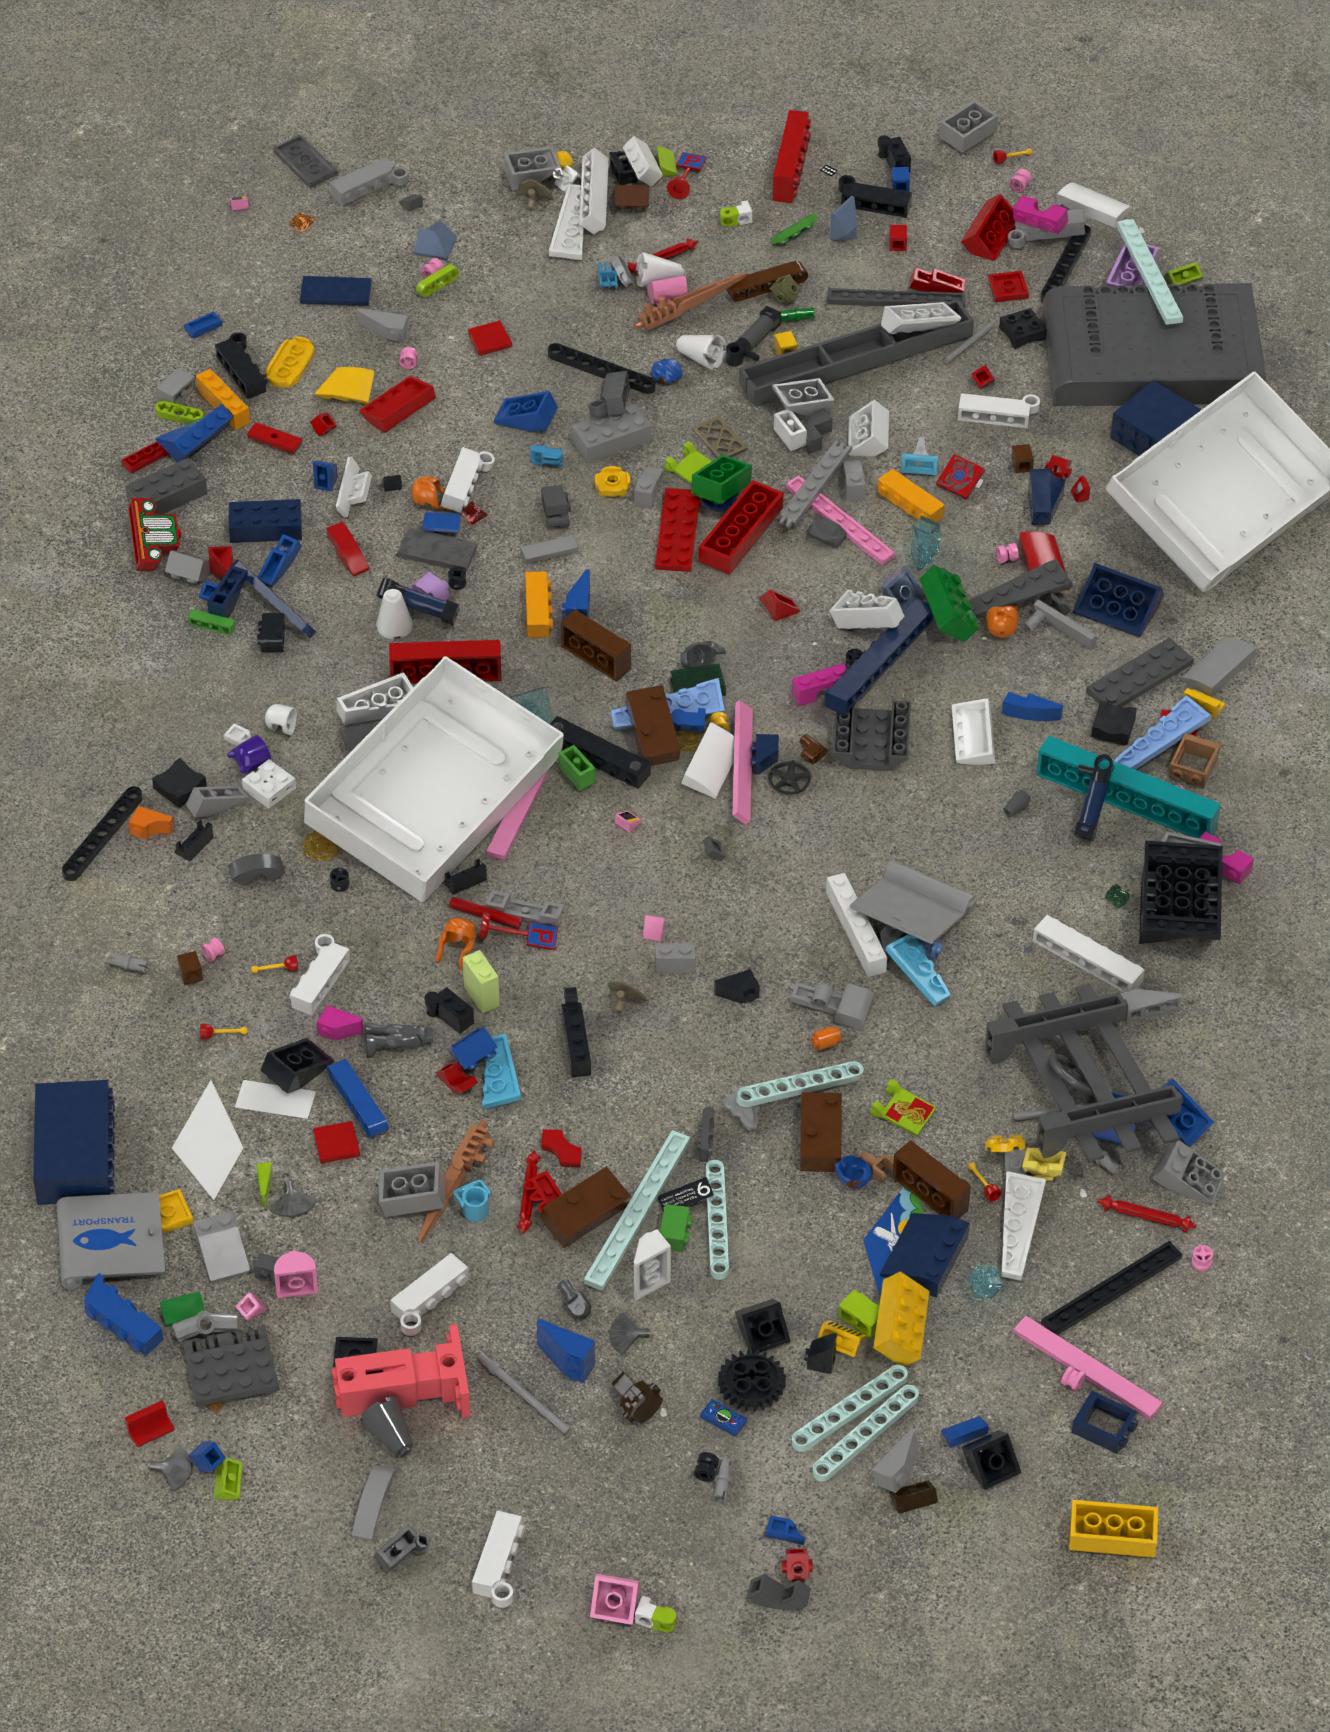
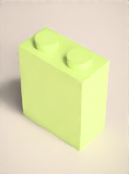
(481, 981)

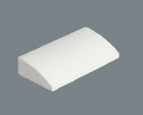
(1093, 203)
(973, 732)
(711, 761)

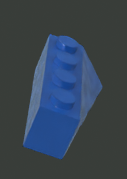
(189, 438)
(121, 1317)

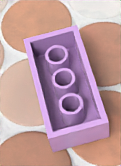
(1125, 270)

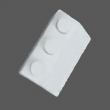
(869, 430)
(651, 1264)

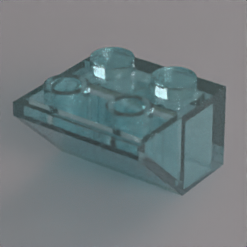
(925, 541)

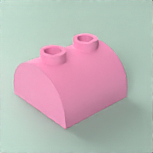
(667, 288)
(295, 1275)
(615, 1599)

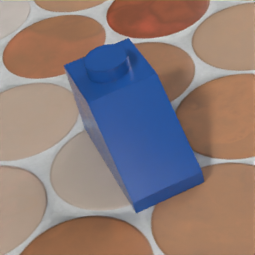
(324, 475)

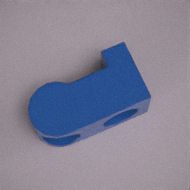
(689, 720)

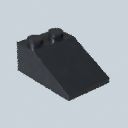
(295, 1064)

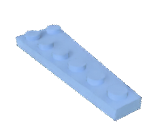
(703, 695)
(1183, 718)

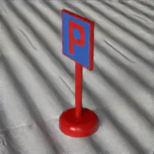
(679, 187)
(538, 934)

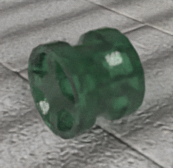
(1117, 896)

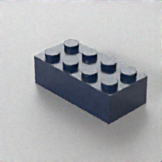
(264, 520)

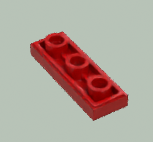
(274, 438)
(144, 457)

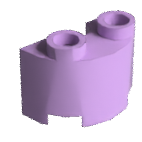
(432, 586)

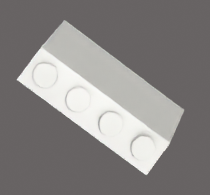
(918, 317)

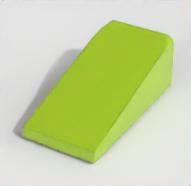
(264, 1176)

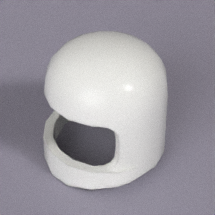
(281, 715)

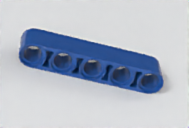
(357, 1098)

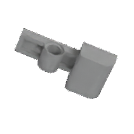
(849, 1009)

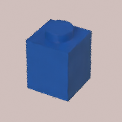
(900, 178)
(207, 1456)

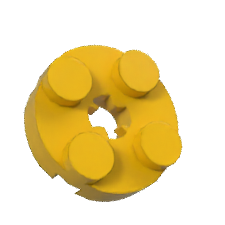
(620, 485)
(1000, 1144)

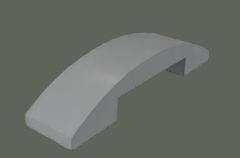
(546, 913)
(371, 1502)

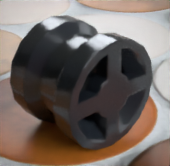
(457, 578)
(851, 656)
(336, 876)

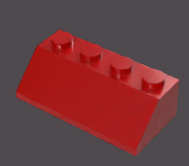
(990, 229)

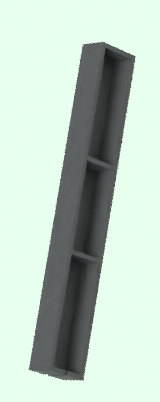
(847, 355)

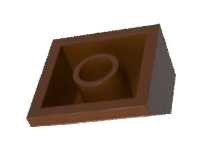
(631, 196)

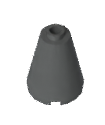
(389, 1425)

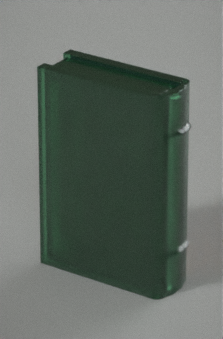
(690, 677)

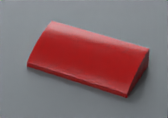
(398, 403)
(1039, 549)

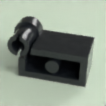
(894, 152)
(272, 632)
(450, 1009)

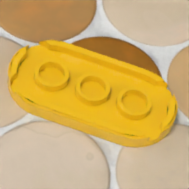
(290, 362)

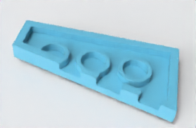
(913, 961)
(500, 1076)

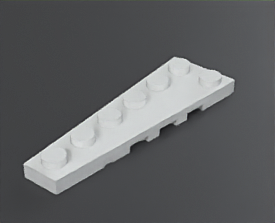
(568, 234)
(1021, 1211)

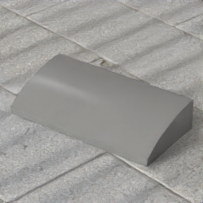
(1220, 665)

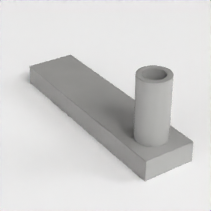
(1060, 622)

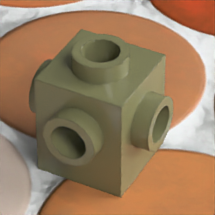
(785, 289)

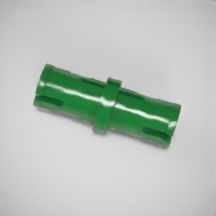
(797, 314)

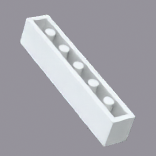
(594, 191)
(856, 925)
(1088, 954)

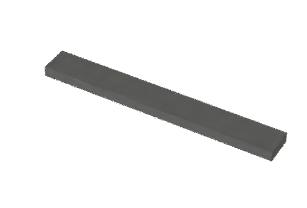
(889, 297)

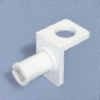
(565, 177)

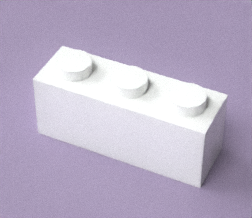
(642, 161)

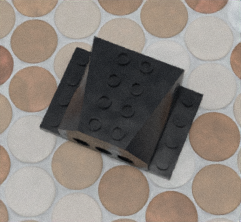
(1180, 892)

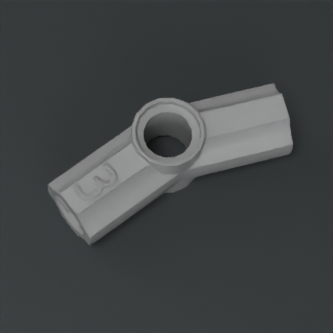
(219, 1323)

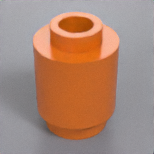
(826, 1038)

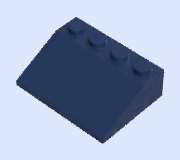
(1118, 600)
(928, 1249)

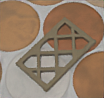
(714, 448)

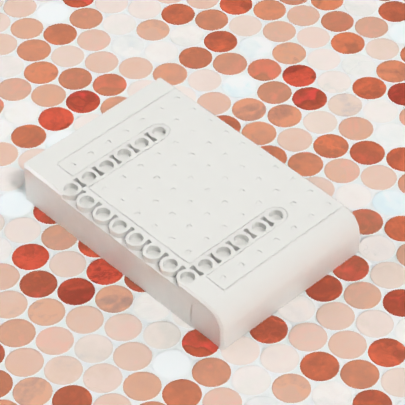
(1226, 481)
(433, 778)

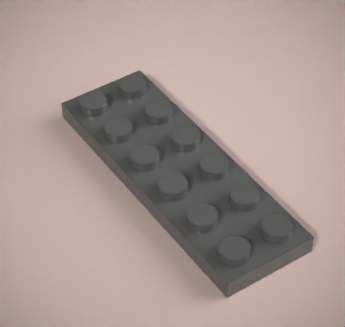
(1141, 674)

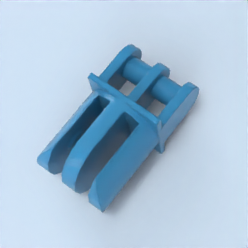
(608, 277)
(546, 456)

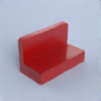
(149, 1424)

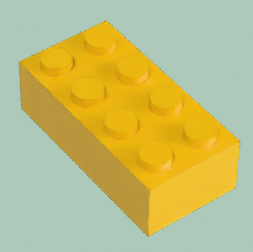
(901, 1319)
(1113, 1528)

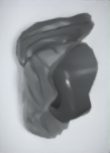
(700, 654)

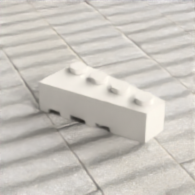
(866, 611)
(373, 701)

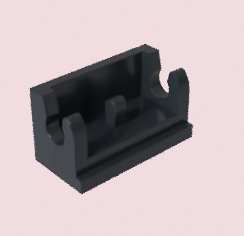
(621, 168)
(195, 841)
(466, 878)

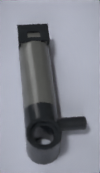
(768, 321)

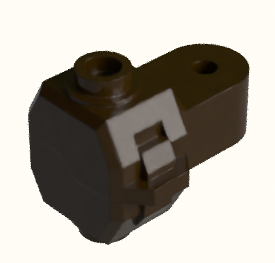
(638, 1398)

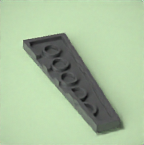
(1032, 584)

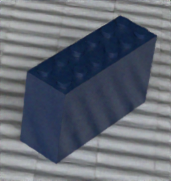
(1149, 417)
(73, 1140)

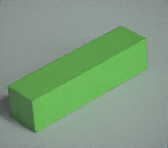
(211, 622)

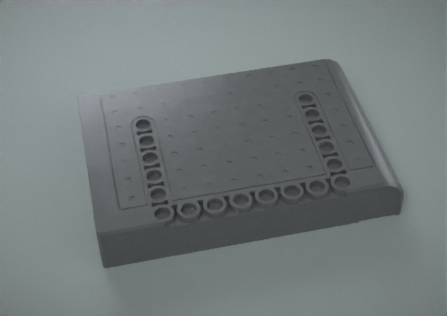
(1115, 342)

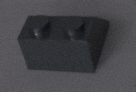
(763, 1325)
(992, 1459)

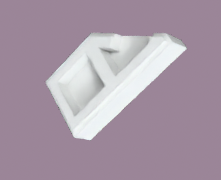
(236, 734)

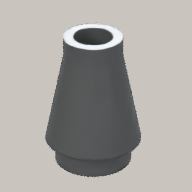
(1017, 802)

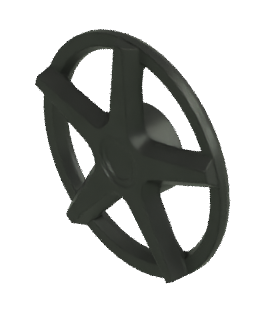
(790, 777)

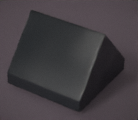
(392, 483)

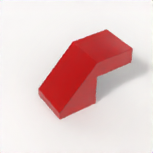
(455, 1078)

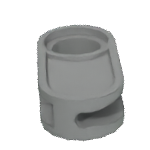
(622, 271)

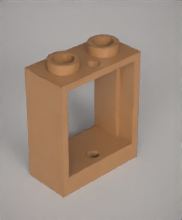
(1190, 744)

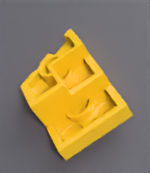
(348, 385)

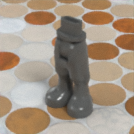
(396, 1036)

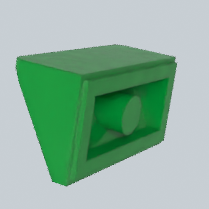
(181, 1308)

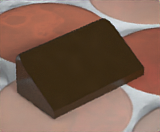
(914, 1496)

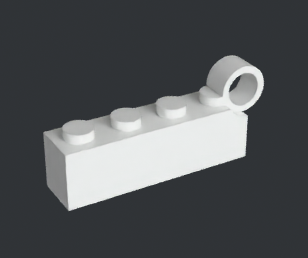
(997, 410)
(463, 476)
(320, 976)
(428, 1292)
(497, 1557)

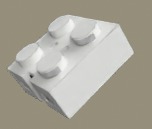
(269, 784)

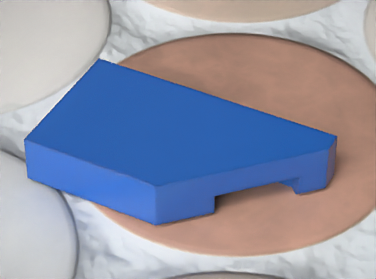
(783, 1530)

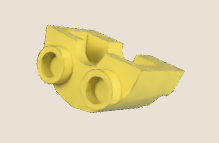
(1043, 1168)

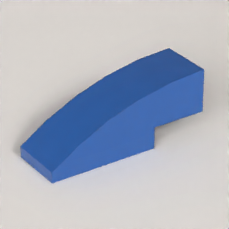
(279, 560)
(1031, 708)

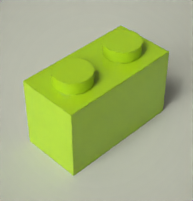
(859, 1313)

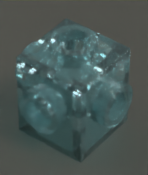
(986, 1281)

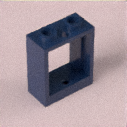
(1098, 1436)

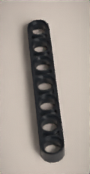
(1066, 258)
(595, 363)
(101, 841)

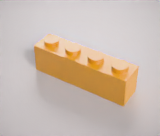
(218, 393)
(909, 496)
(537, 604)

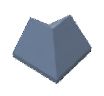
(844, 221)
(435, 241)
(903, 588)

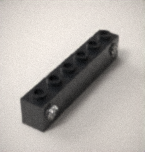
(604, 754)

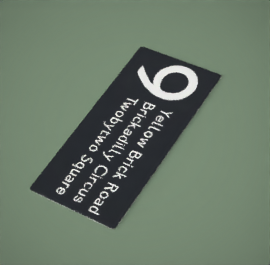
(687, 1194)

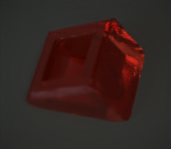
(473, 513)

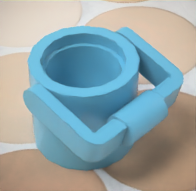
(474, 1200)

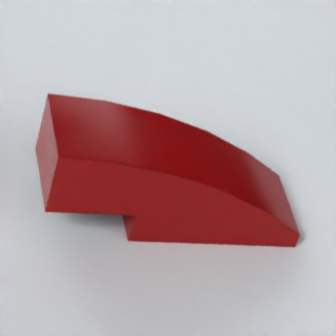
(936, 281)
(347, 548)

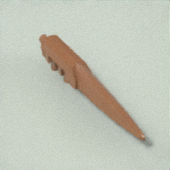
(681, 304)
(466, 1154)

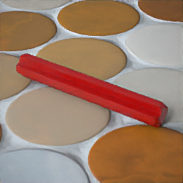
(477, 910)

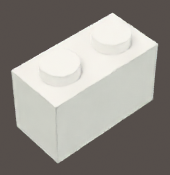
(790, 429)

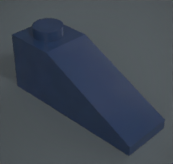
(227, 593)

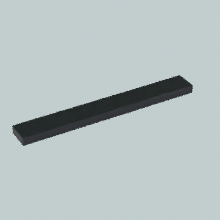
(1112, 1288)

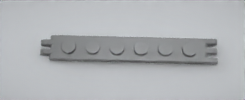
(814, 484)

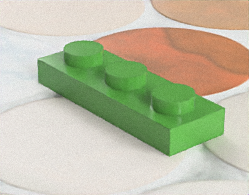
(794, 229)

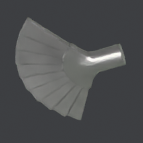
(293, 1202)
(624, 1333)
(175, 1468)

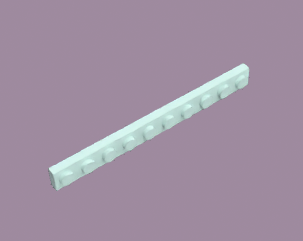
(1150, 272)
(636, 1210)

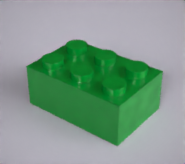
(721, 479)

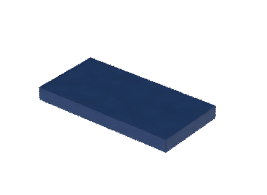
(335, 290)

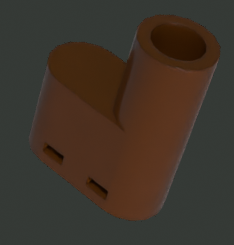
(813, 749)

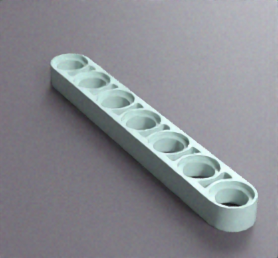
(794, 1090)
(717, 1227)
(846, 1416)
(863, 1441)

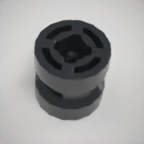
(706, 1466)

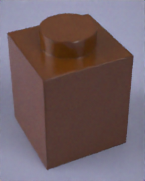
(1022, 458)
(189, 968)

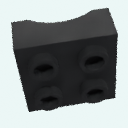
(1022, 327)
(1113, 722)
(178, 782)

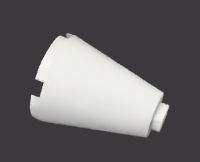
(655, 268)
(703, 349)
(393, 616)

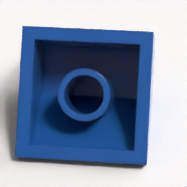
(473, 1048)

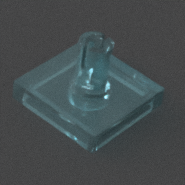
(535, 702)

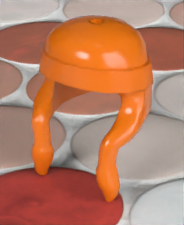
(425, 491)
(1002, 620)
(454, 931)

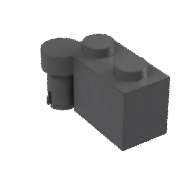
(556, 506)
(400, 1547)

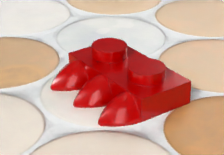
(544, 1189)

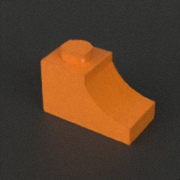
(149, 822)

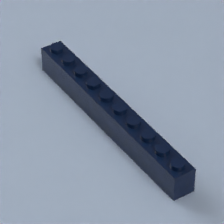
(878, 658)

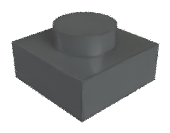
(713, 848)

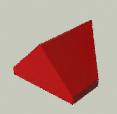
(220, 560)
(779, 605)

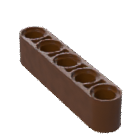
(761, 281)

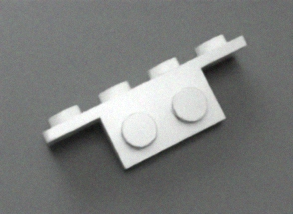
(353, 487)

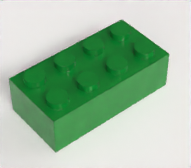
(949, 603)

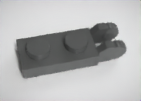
(707, 1131)

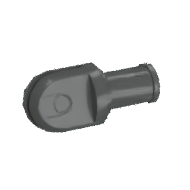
(575, 1300)

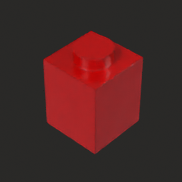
(898, 238)

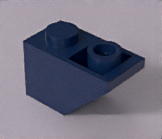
(766, 751)

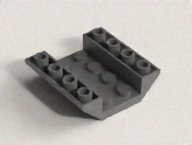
(873, 737)

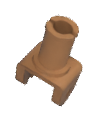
(878, 1164)

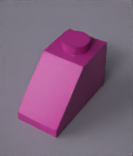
(338, 1024)

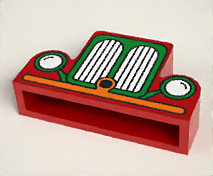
(151, 533)

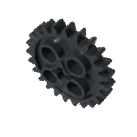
(752, 1380)

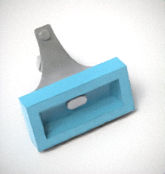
(919, 461)

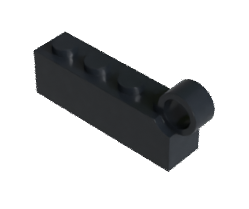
(875, 198)
(240, 366)
(575, 1034)

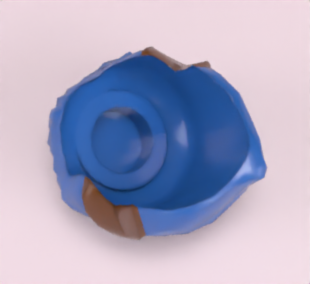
(666, 371)
(853, 1171)

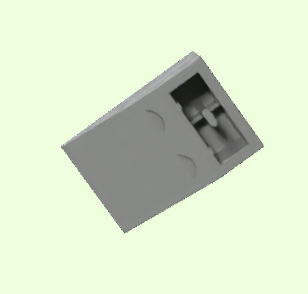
(1188, 1173)

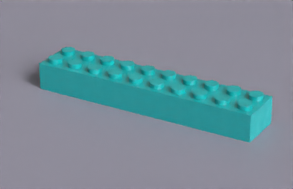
(1131, 790)

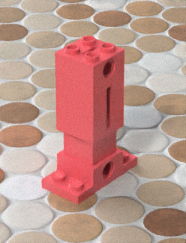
(398, 1373)

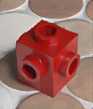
(1063, 464)
(794, 1558)

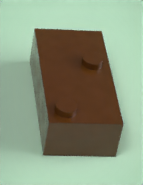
(595, 645)
(653, 725)
(820, 1131)
(931, 1181)
(585, 1207)

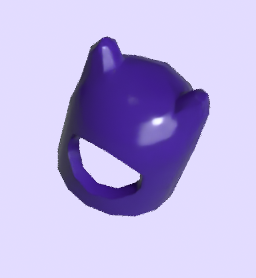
(250, 754)

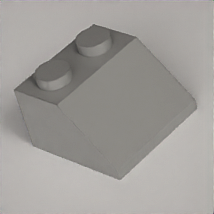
(187, 565)

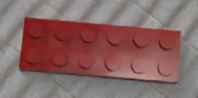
(677, 530)

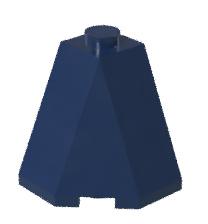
(1044, 495)

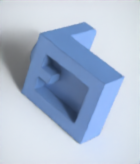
(931, 949)

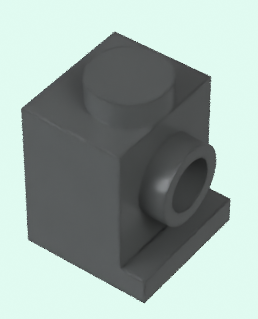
(264, 1267)

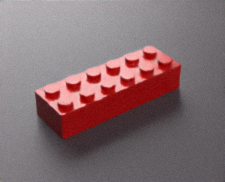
(791, 156)
(741, 527)
(420, 658)

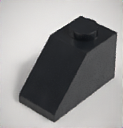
(738, 987)
(822, 1354)

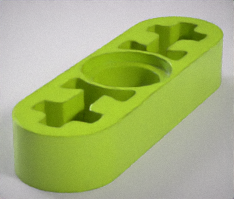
(429, 285)
(168, 409)

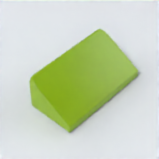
(666, 161)
(1184, 274)
(228, 1480)

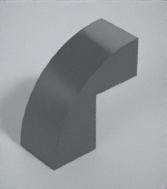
(817, 425)
(249, 867)
(773, 1595)

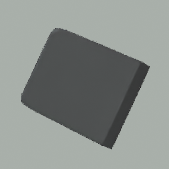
(412, 202)
(1058, 605)

